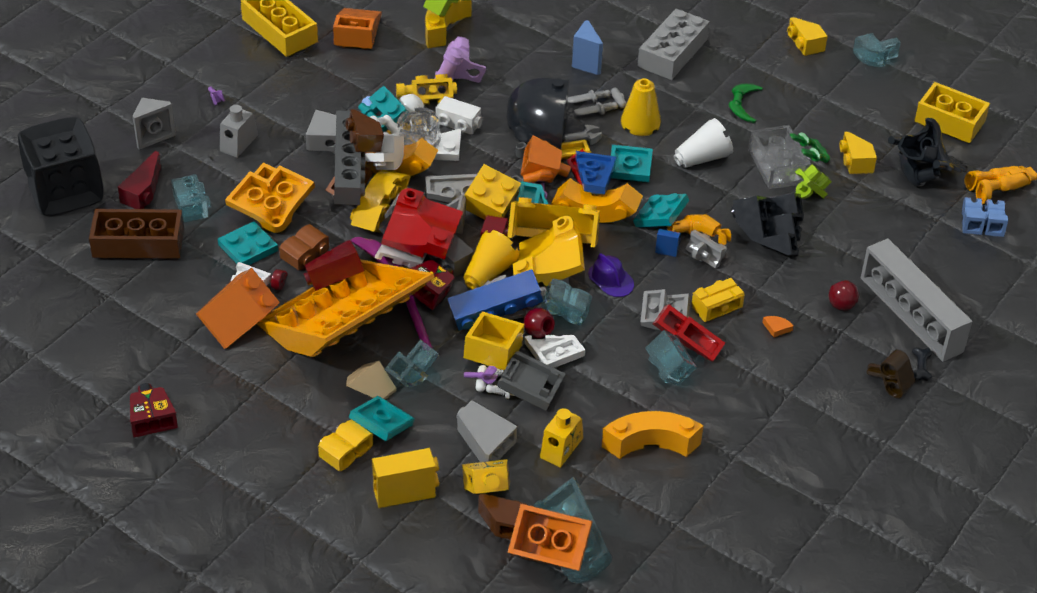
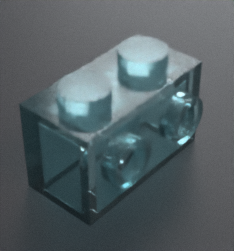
(190, 197)
(670, 358)

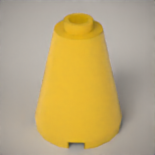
(642, 109)
(490, 259)

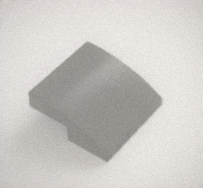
(656, 300)

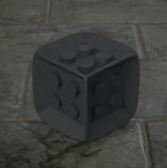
(61, 165)

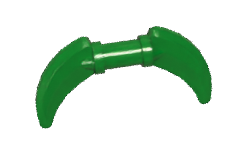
(735, 104)

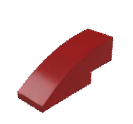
(689, 332)

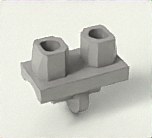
(706, 249)

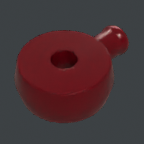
(278, 279)

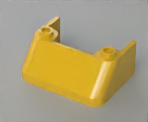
(535, 218)

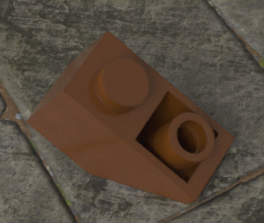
(364, 132)
(499, 514)

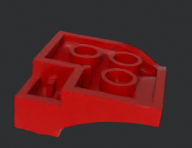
(421, 225)

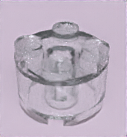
(419, 124)

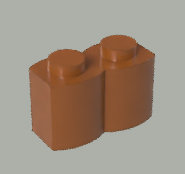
(304, 247)

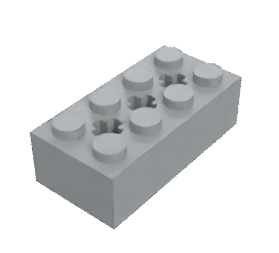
(673, 44)

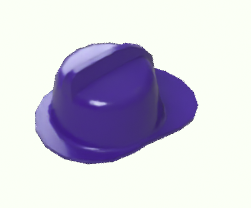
(610, 276)

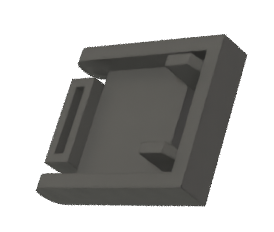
(527, 377)

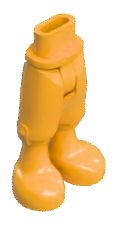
(998, 178)

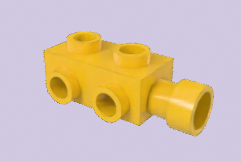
(430, 86)

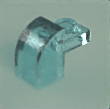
(873, 52)
(412, 369)

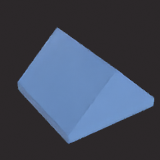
(587, 49)

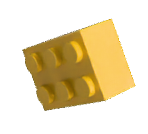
(953, 110)

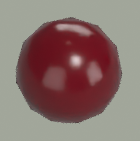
(843, 295)
(539, 323)

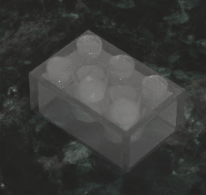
(777, 156)

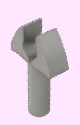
(590, 133)

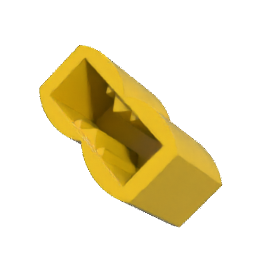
(345, 445)

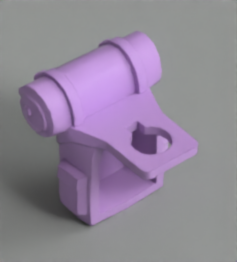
(457, 61)

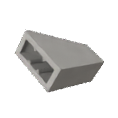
(485, 432)

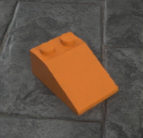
(237, 307)
(550, 537)

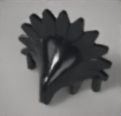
(928, 147)

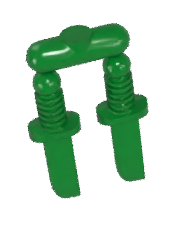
(816, 153)

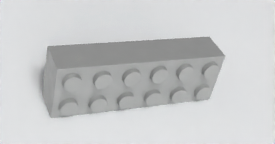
(916, 299)

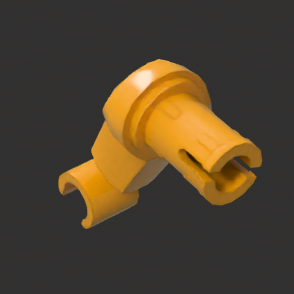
(701, 223)

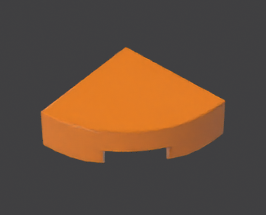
(777, 325)

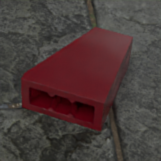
(333, 266)

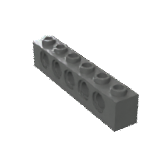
(348, 165)

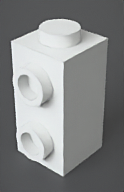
(459, 115)

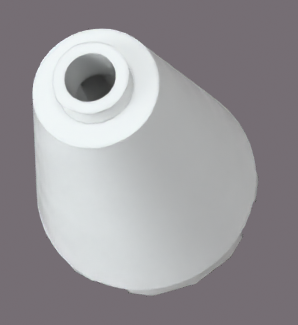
(704, 145)

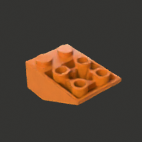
(356, 28)

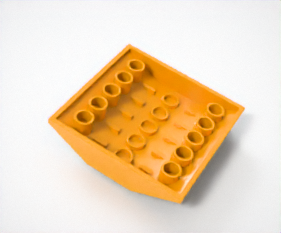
(330, 313)

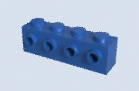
(496, 298)

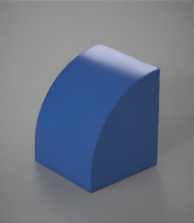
(667, 242)

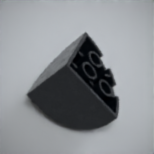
(539, 110)

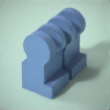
(991, 219)

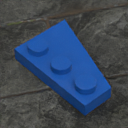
(595, 171)

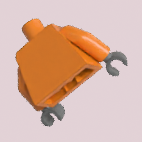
(540, 161)

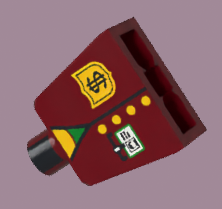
(438, 287)
(151, 411)

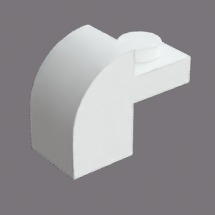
(390, 155)

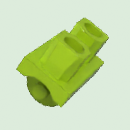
(813, 181)

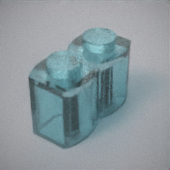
(566, 301)

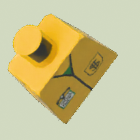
(563, 429)
(486, 476)

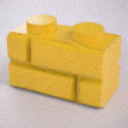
(717, 299)

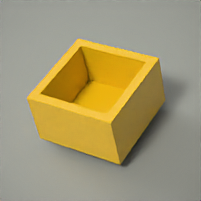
(491, 193)
(493, 340)

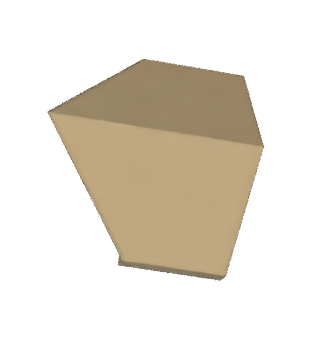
(372, 381)

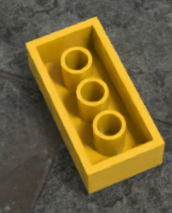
(280, 24)

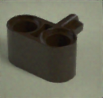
(896, 373)

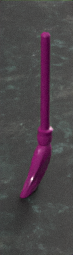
(371, 247)

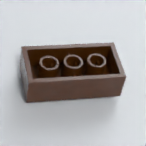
(136, 233)

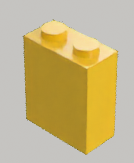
(405, 477)

